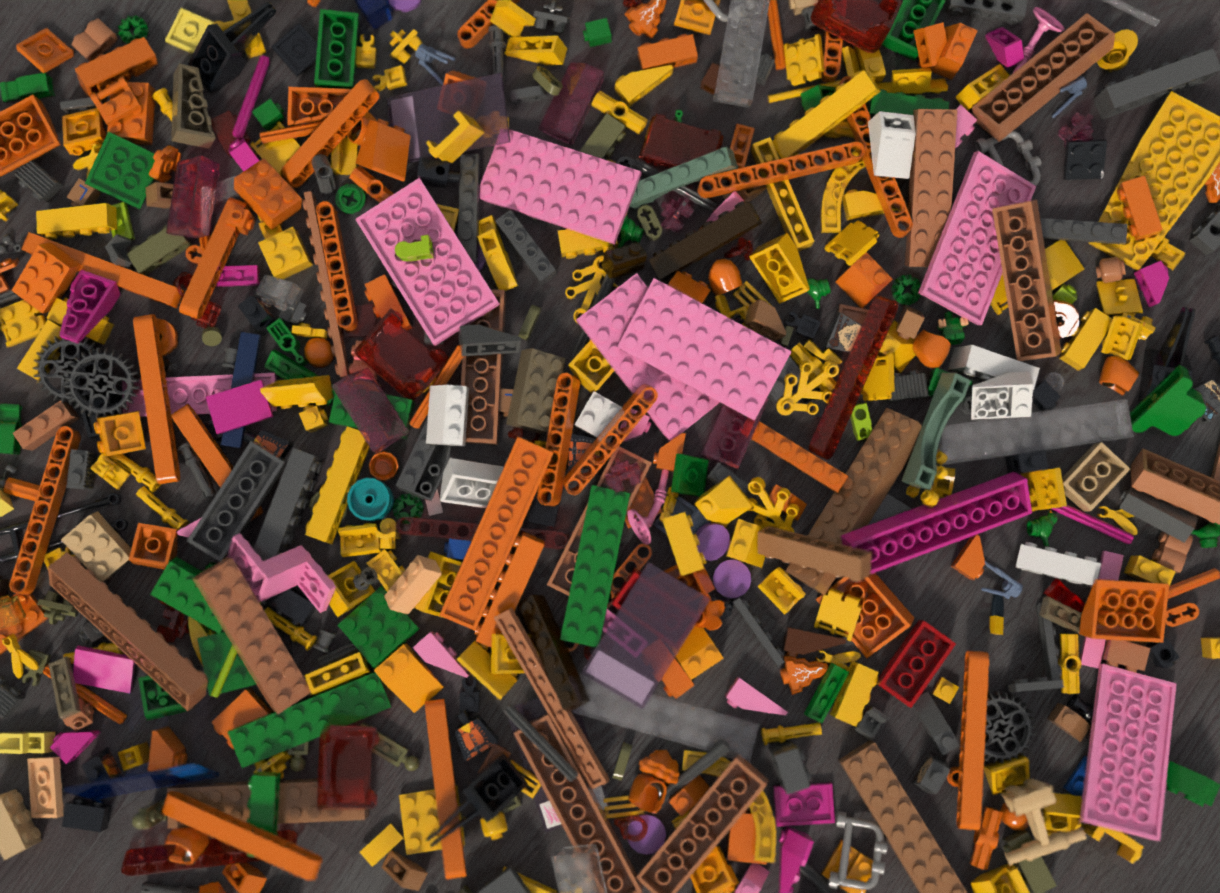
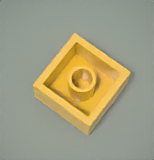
(285, 253)

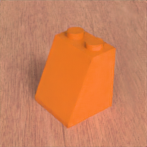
(955, 51)
(385, 149)

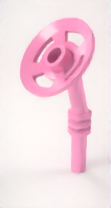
(1046, 22)
(641, 525)

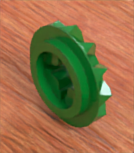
(141, 31)
(347, 191)
(897, 289)
(399, 505)

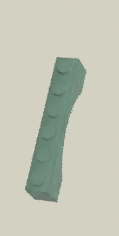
(684, 174)
(922, 463)

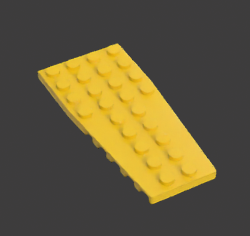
(1177, 161)

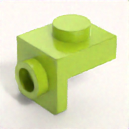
(1066, 293)

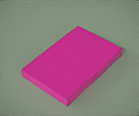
(238, 407)
(103, 669)
(804, 807)

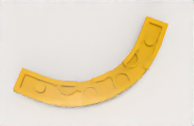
(833, 195)
(760, 808)

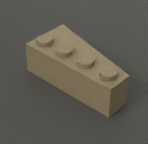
(189, 109)

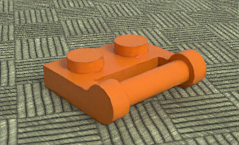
(120, 105)

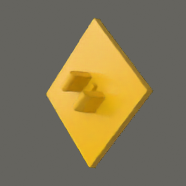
(1119, 297)

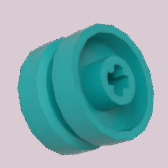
(378, 508)

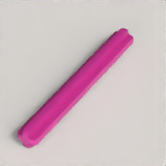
(251, 97)
(1095, 523)

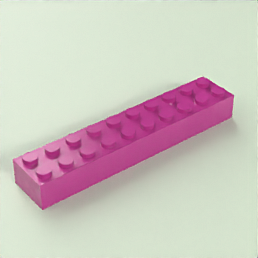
(947, 522)

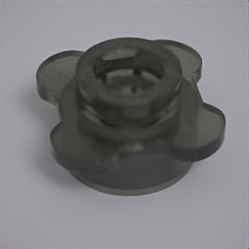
(171, 367)

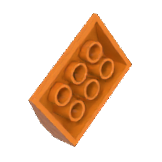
(25, 134)
(1125, 611)
(881, 613)

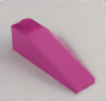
(88, 304)
(794, 852)

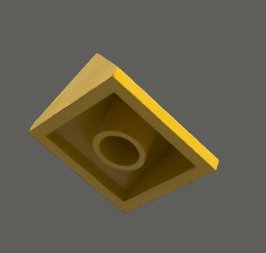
(1007, 773)

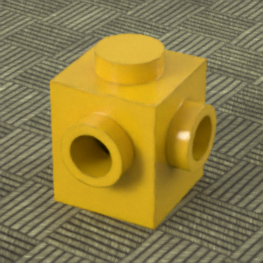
(314, 418)

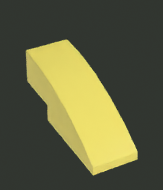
(26, 742)

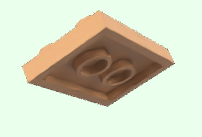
(45, 787)

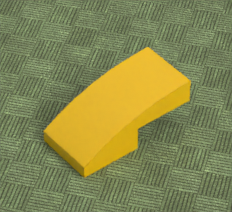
(1168, 254)
(827, 355)
(381, 845)

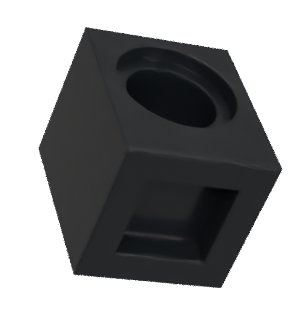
(1045, 396)
(1170, 653)

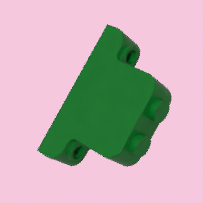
(1170, 405)

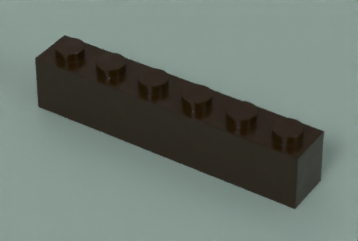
(706, 240)
(553, 652)

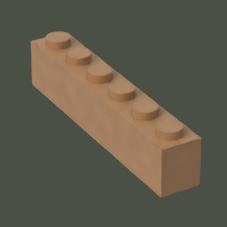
(814, 553)

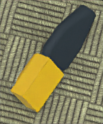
(996, 621)

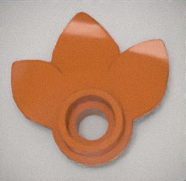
(710, 615)

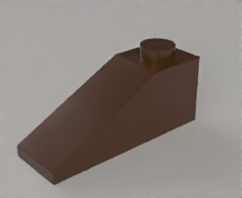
(805, 642)

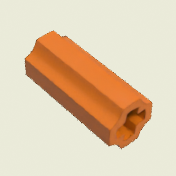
(21, 488)

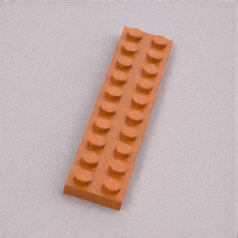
(496, 533)

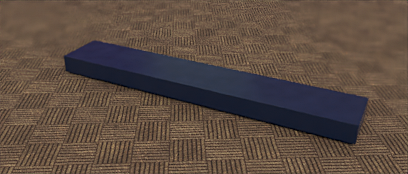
(243, 374)

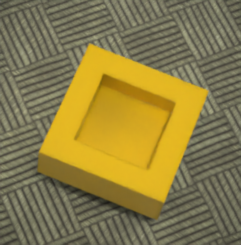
(945, 690)

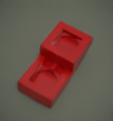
(1062, 594)

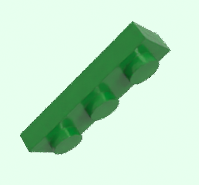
(826, 692)

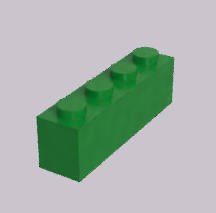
(264, 801)

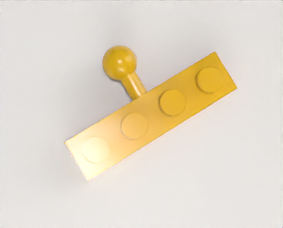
(239, 10)

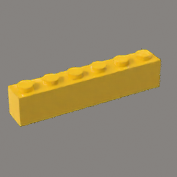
(826, 115)
(783, 198)
(334, 493)

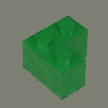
(155, 701)
(1195, 786)

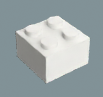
(597, 415)

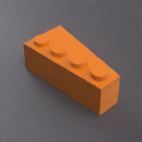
(122, 61)
(312, 104)

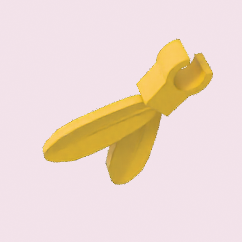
(87, 161)
(1120, 517)
(19, 656)
(840, 658)

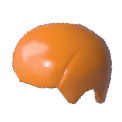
(318, 352)
(383, 466)
(1014, 822)

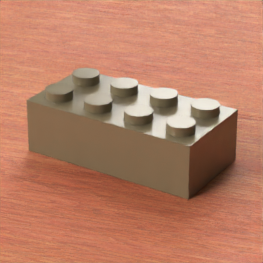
(534, 390)

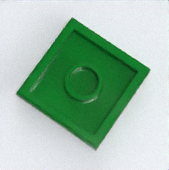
(689, 475)

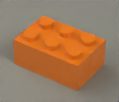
(139, 124)
(267, 193)
(46, 277)

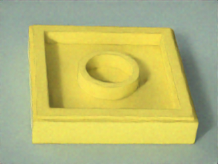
(187, 30)

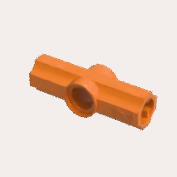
(368, 182)
(986, 838)

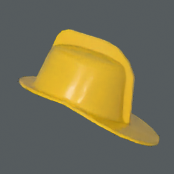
(1118, 57)

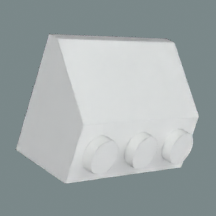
(447, 415)
(469, 482)

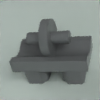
(542, 17)

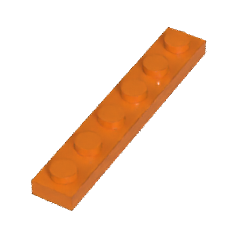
(799, 457)

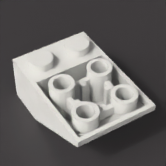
(892, 144)
(1003, 397)

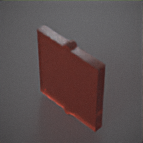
(366, 321)

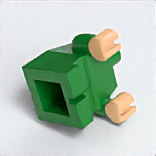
(952, 328)

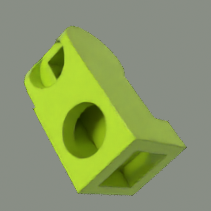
(415, 250)
(861, 421)

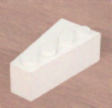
(987, 364)
(1058, 565)

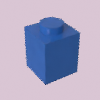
(456, 548)

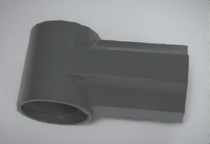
(323, 174)

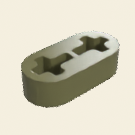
(547, 80)
(653, 220)
(529, 322)
(622, 761)

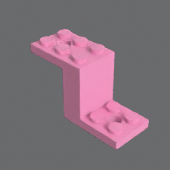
(282, 573)

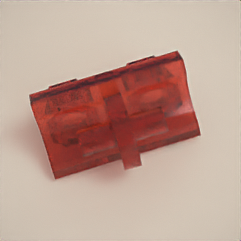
(177, 625)

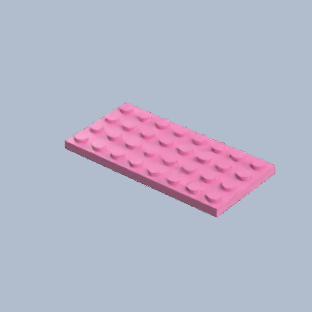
(559, 186)
(967, 255)
(441, 289)
(605, 324)
(704, 349)
(1128, 752)

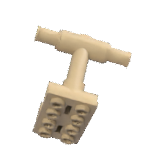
(1028, 801)

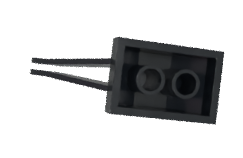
(220, 51)
(1161, 363)
(488, 792)

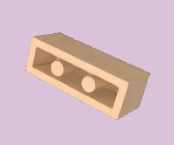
(413, 584)

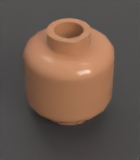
(1110, 269)

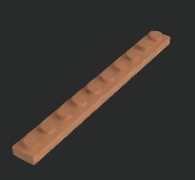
(334, 330)
(562, 719)

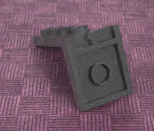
(1050, 654)

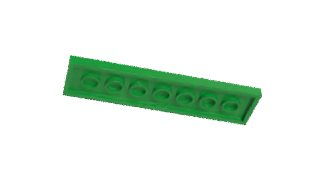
(595, 566)
(307, 719)

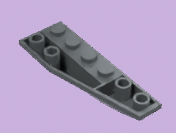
(424, 467)

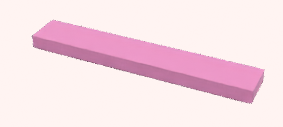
(1093, 649)

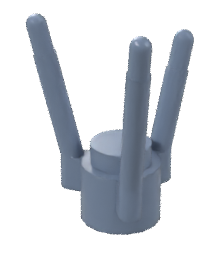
(427, 54)
(1075, 87)
(1010, 586)

